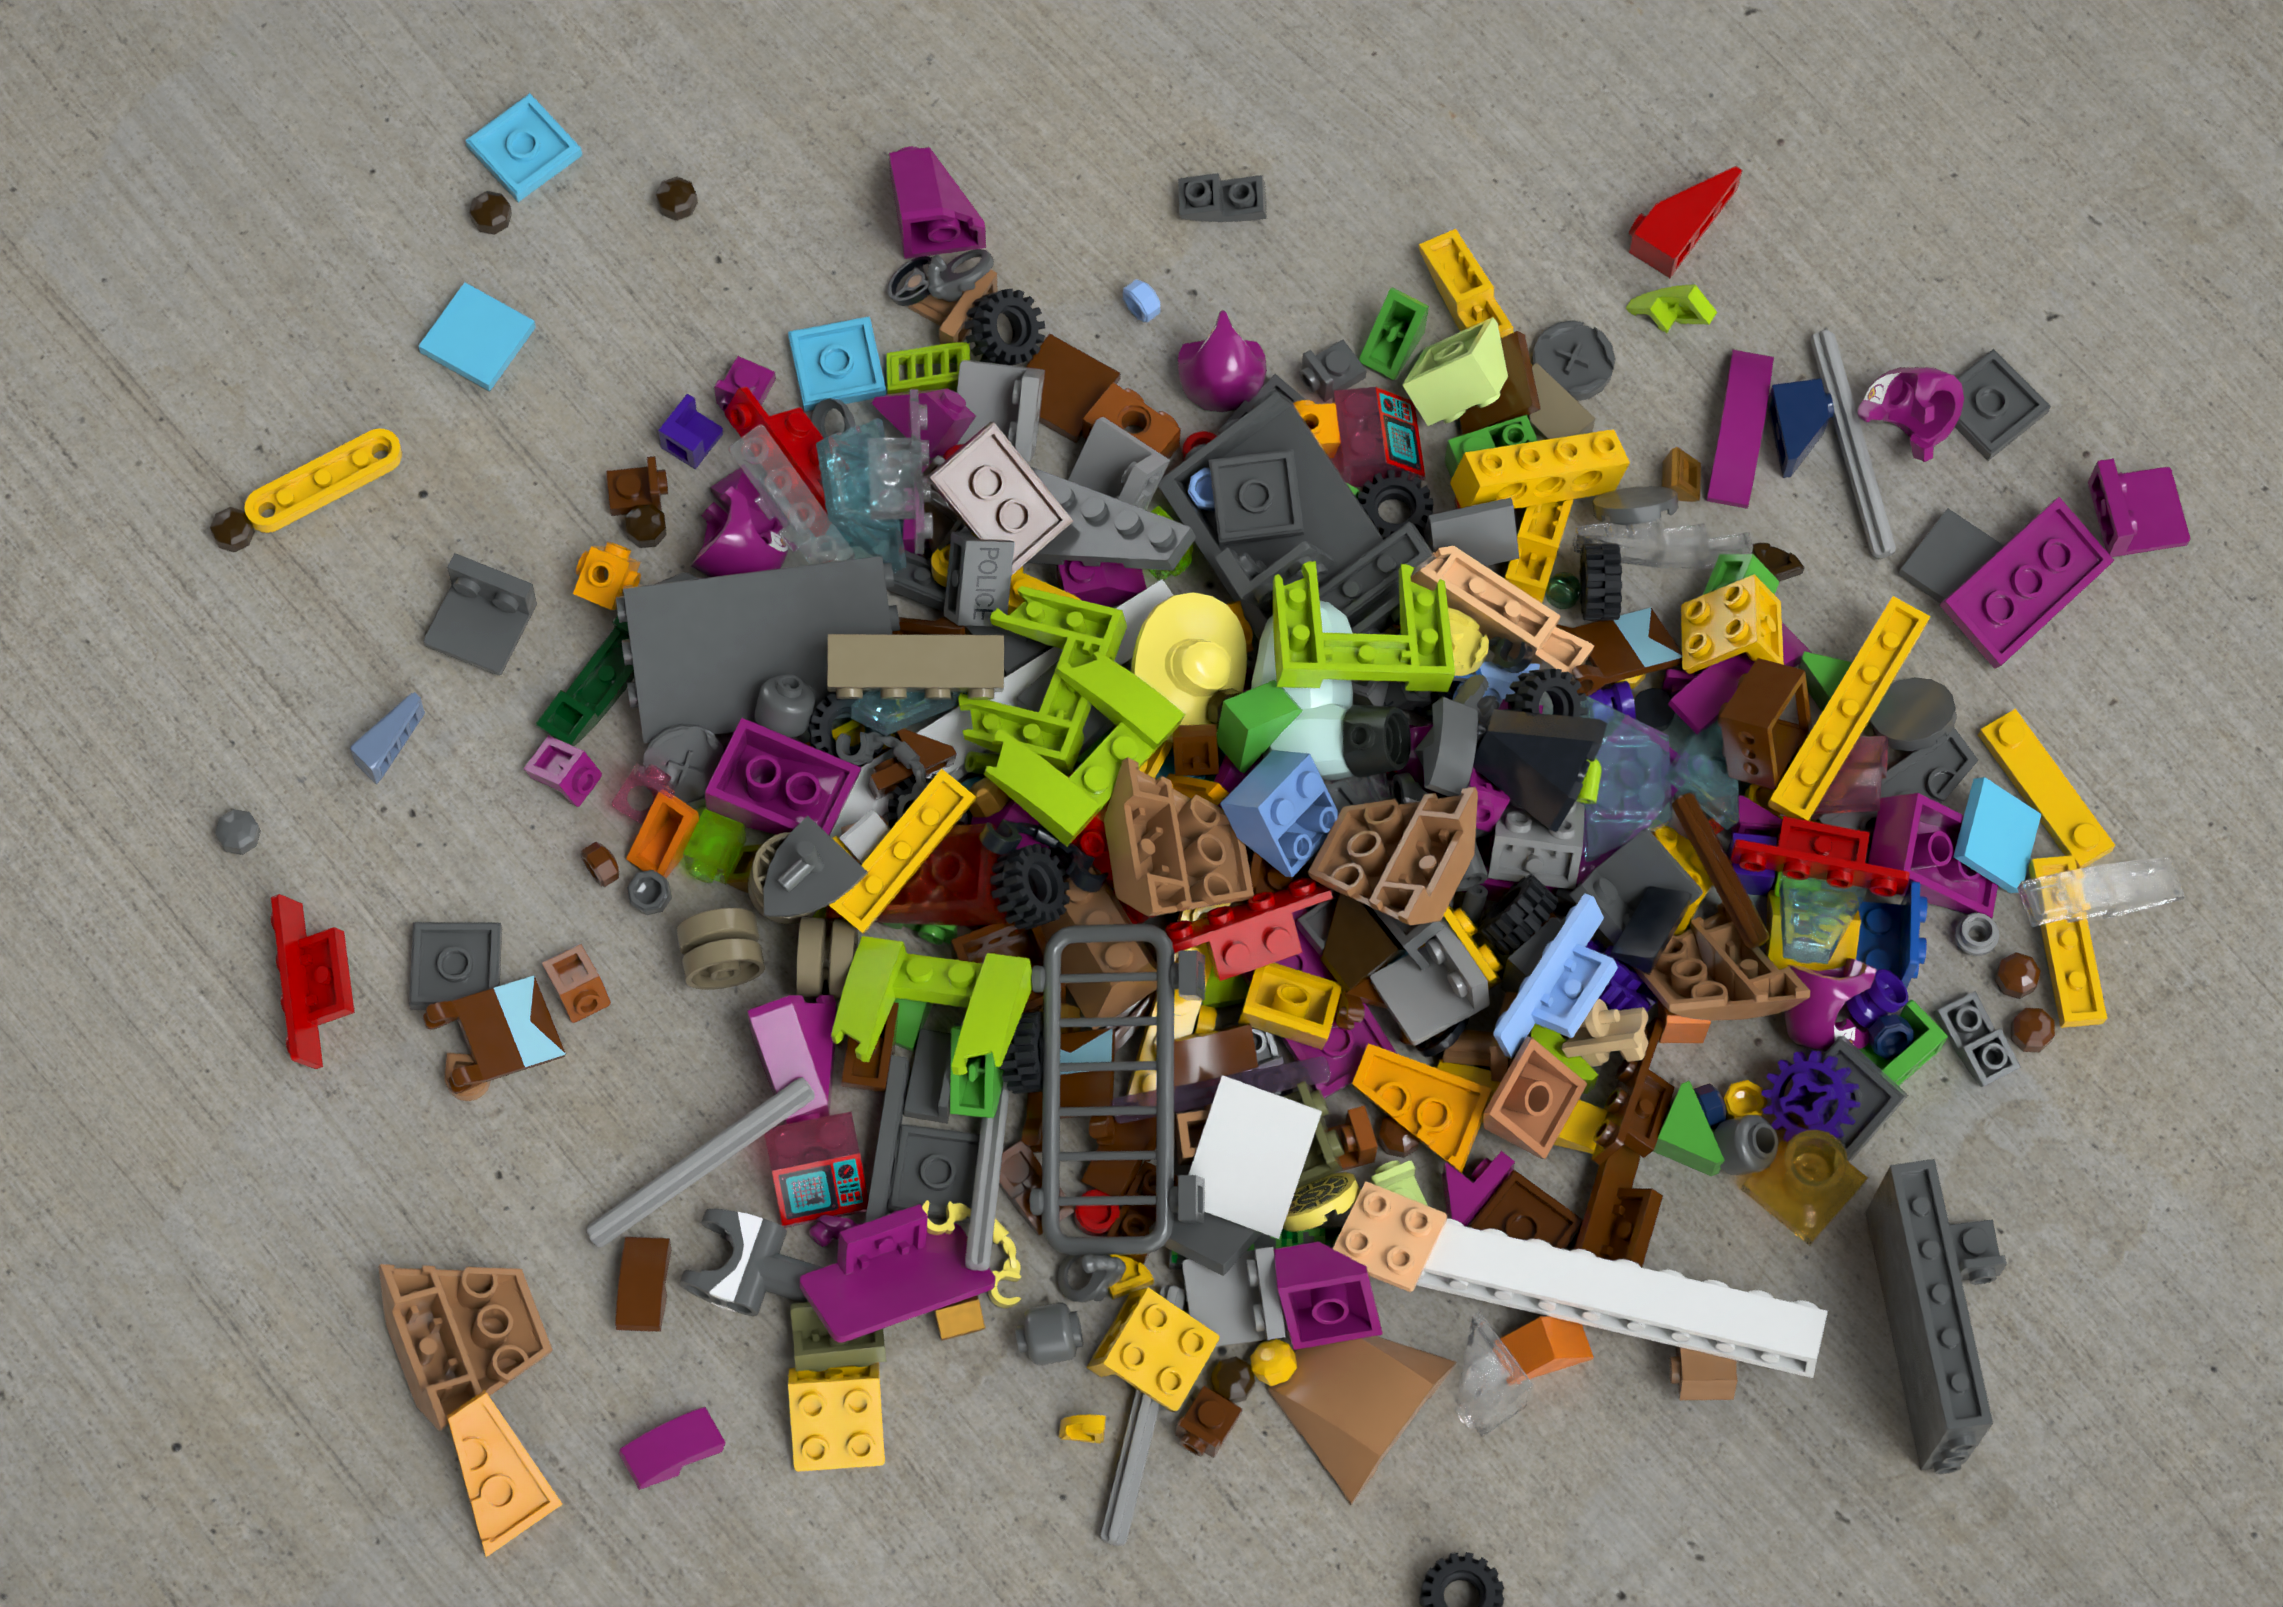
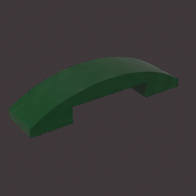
(592, 693)

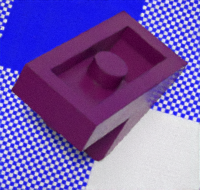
(1467, 1198)

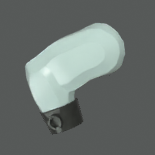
(1337, 735)

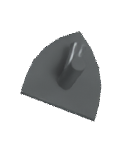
(808, 873)

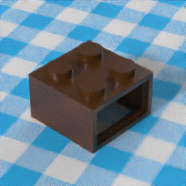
(1754, 738)
(1009, 941)

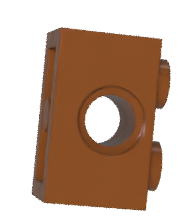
(1128, 408)

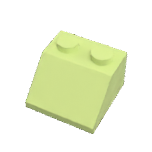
(1458, 373)

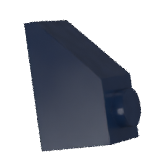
(1798, 420)

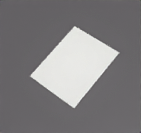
(1253, 1155)

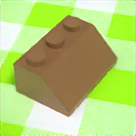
(1101, 998)

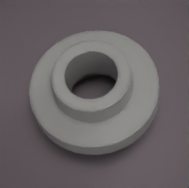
(1980, 923)

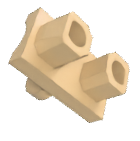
(1607, 1032)

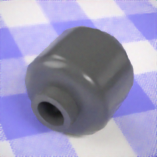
(785, 705)
(1746, 1144)
(1050, 1333)

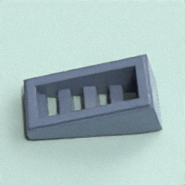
(384, 741)

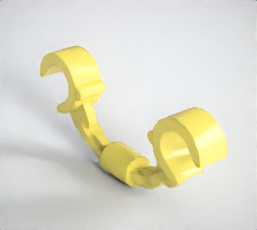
(1011, 1267)

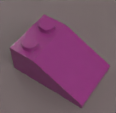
(778, 782)
(1921, 838)

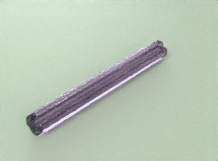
(1202, 1093)

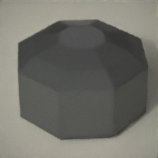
(238, 831)
(649, 892)

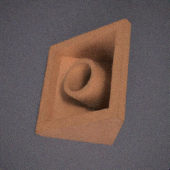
(1533, 1100)

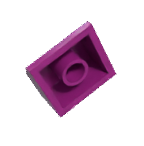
(1324, 1296)

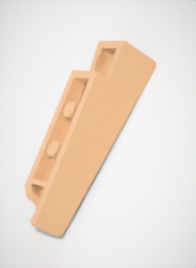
(1503, 610)

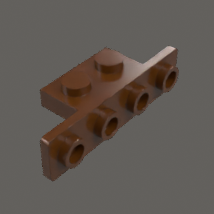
(1636, 1105)
(1618, 1216)

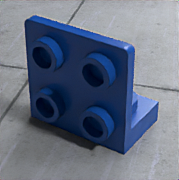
(1891, 935)

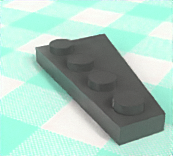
(1926, 771)

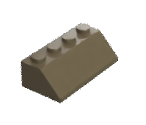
(915, 665)

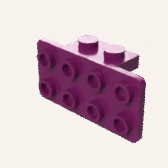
(891, 1274)

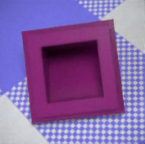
(1755, 820)

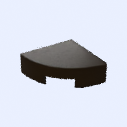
(1777, 561)

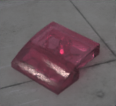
(1859, 779)

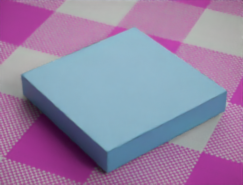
(524, 147)
(477, 336)
(837, 362)
(1997, 835)

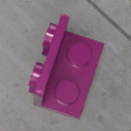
(2137, 509)

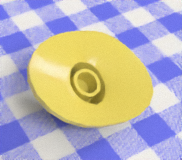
(1190, 652)

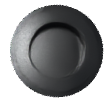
(1653, 708)

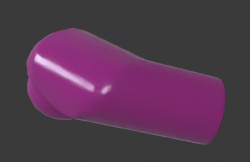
(829, 1228)

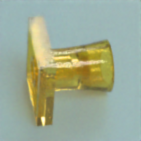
(1805, 1201)

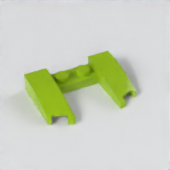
(1307, 655)
(1057, 728)
(1070, 804)
(884, 971)

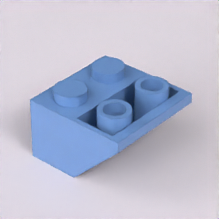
(1282, 810)

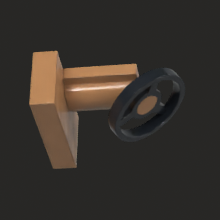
(946, 314)
(1471, 1046)

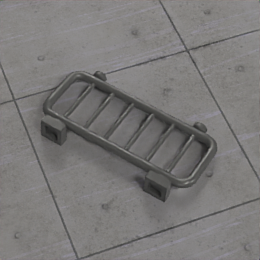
(1189, 1195)

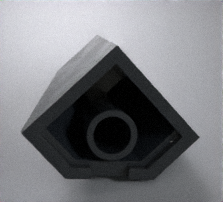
(1538, 759)

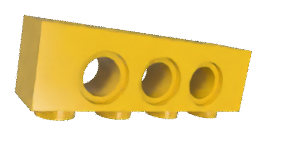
(1542, 470)

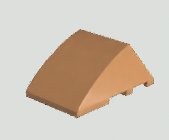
(1171, 848)
(1401, 855)
(1716, 977)
(460, 1332)
(1357, 1402)

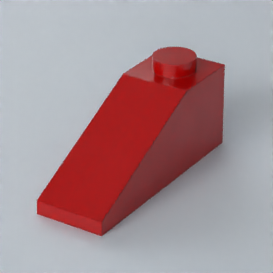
(1680, 221)

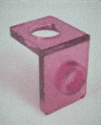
(650, 777)

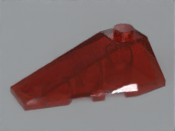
(948, 886)

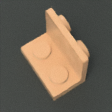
(1390, 1235)

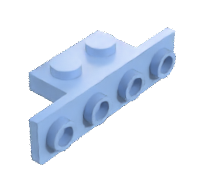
(1562, 983)

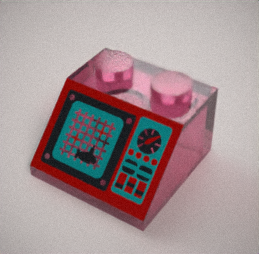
(1376, 435)
(816, 1169)

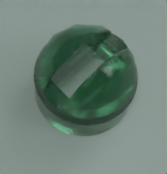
(1561, 596)

